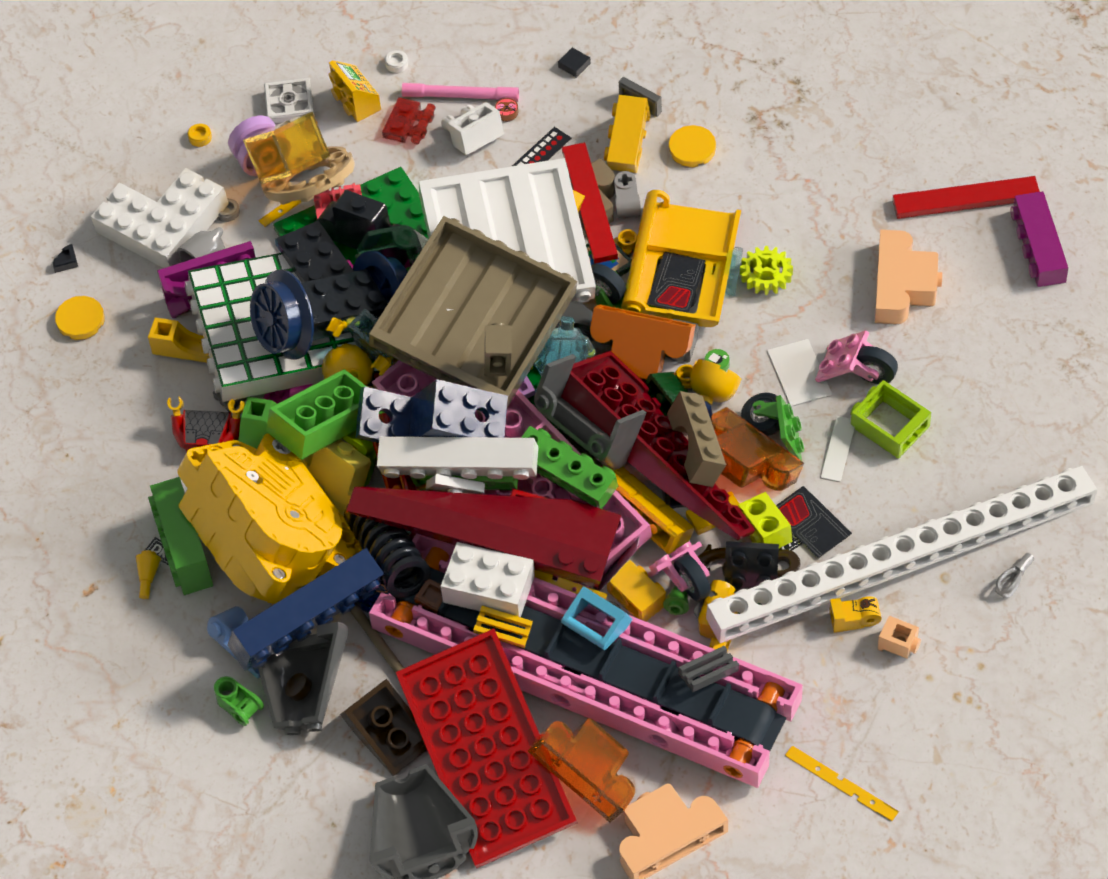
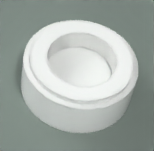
(396, 61)

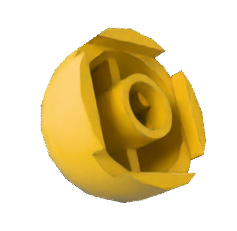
(351, 359)
(713, 382)

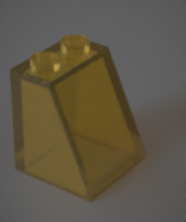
(286, 148)

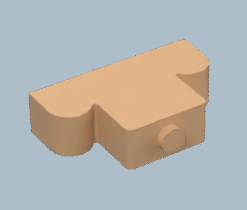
(903, 277)
(667, 830)

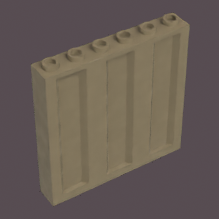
(483, 287)

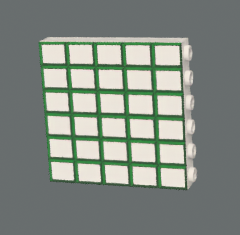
(236, 357)

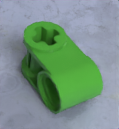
(240, 703)

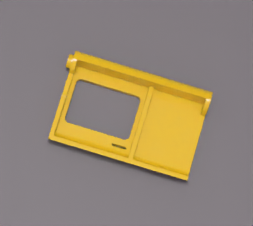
(689, 233)

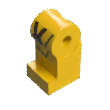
(854, 613)

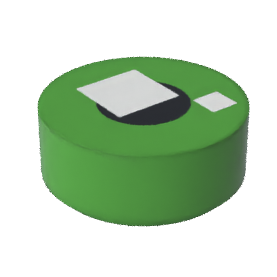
(719, 357)

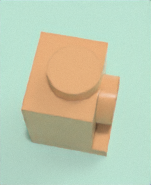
(899, 637)

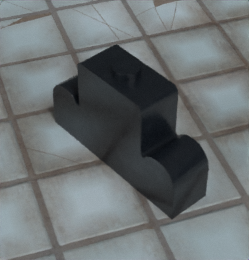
(352, 218)

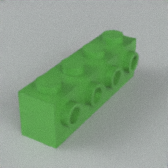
(572, 471)

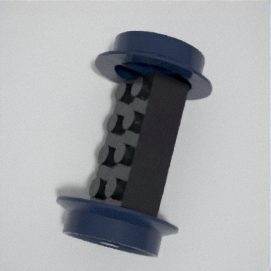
(294, 313)

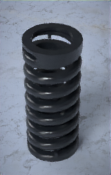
(387, 560)

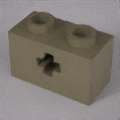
(497, 350)

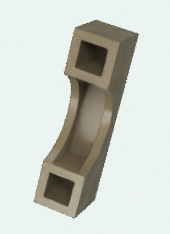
(704, 454)

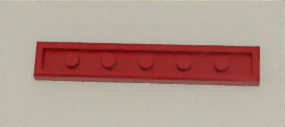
(962, 197)
(592, 209)

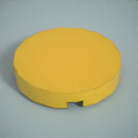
(692, 145)
(79, 317)

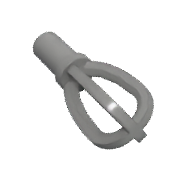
(1017, 569)

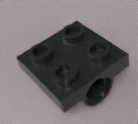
(750, 564)

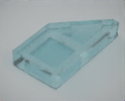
(734, 271)

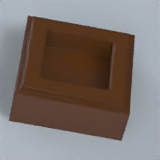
(430, 596)

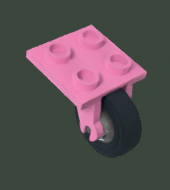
(859, 357)
(687, 572)

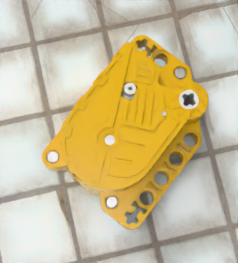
(263, 516)

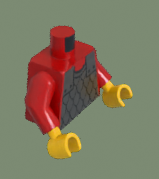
(205, 427)

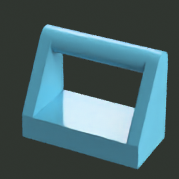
(588, 597)

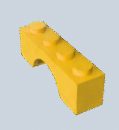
(174, 340)

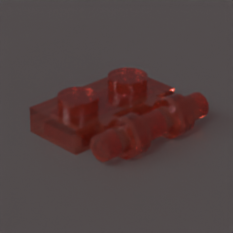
(402, 119)

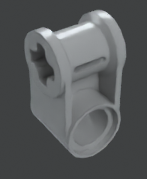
(626, 195)

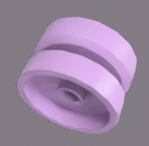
(244, 130)

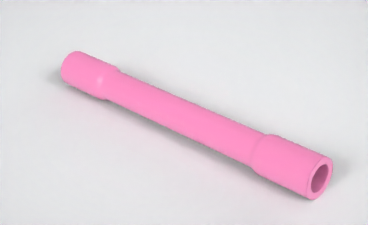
(422, 90)

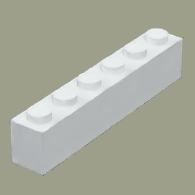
(458, 457)

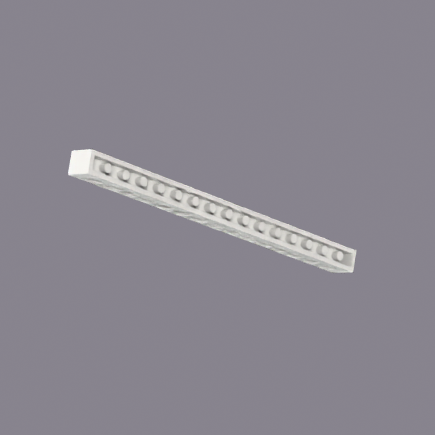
(940, 546)

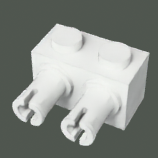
(474, 127)

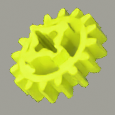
(766, 270)

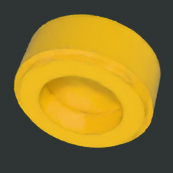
(199, 135)

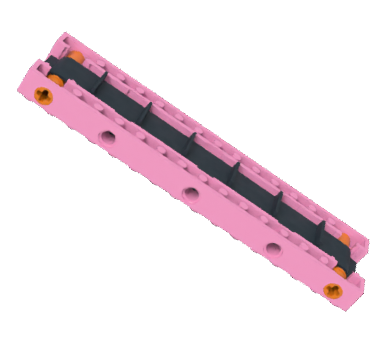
(626, 686)

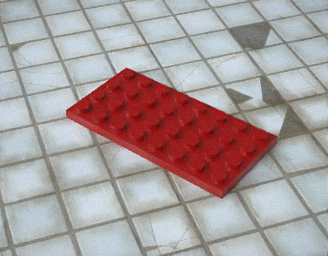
(480, 745)

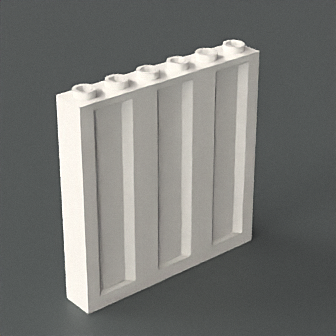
(522, 206)

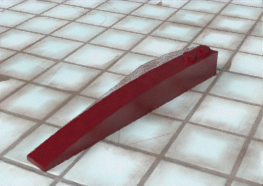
(609, 391)
(557, 534)

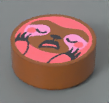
(508, 109)

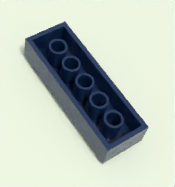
(305, 609)

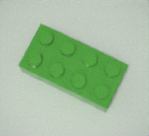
(317, 415)
(179, 538)

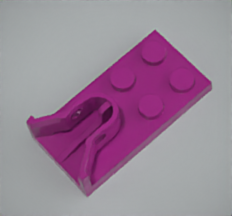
(173, 277)

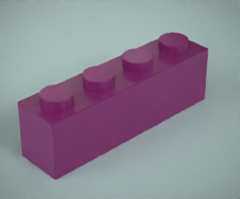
(1039, 239)

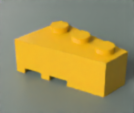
(627, 133)

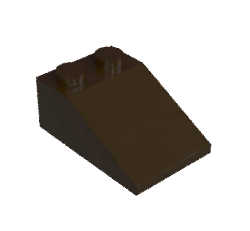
(386, 727)

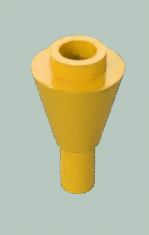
(147, 566)

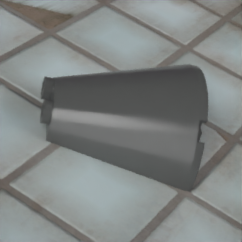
(317, 659)
(419, 827)

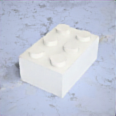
(487, 579)

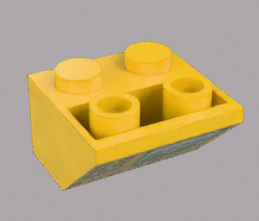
(353, 90)

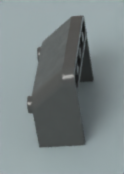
(608, 450)

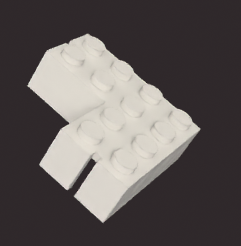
(160, 227)

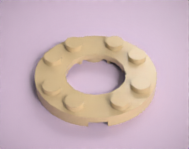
(340, 164)

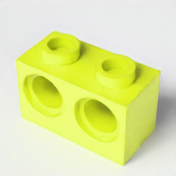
(767, 521)

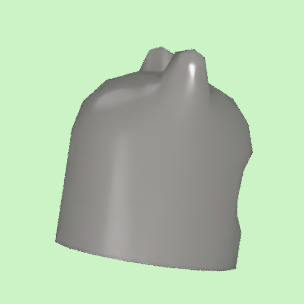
(201, 244)

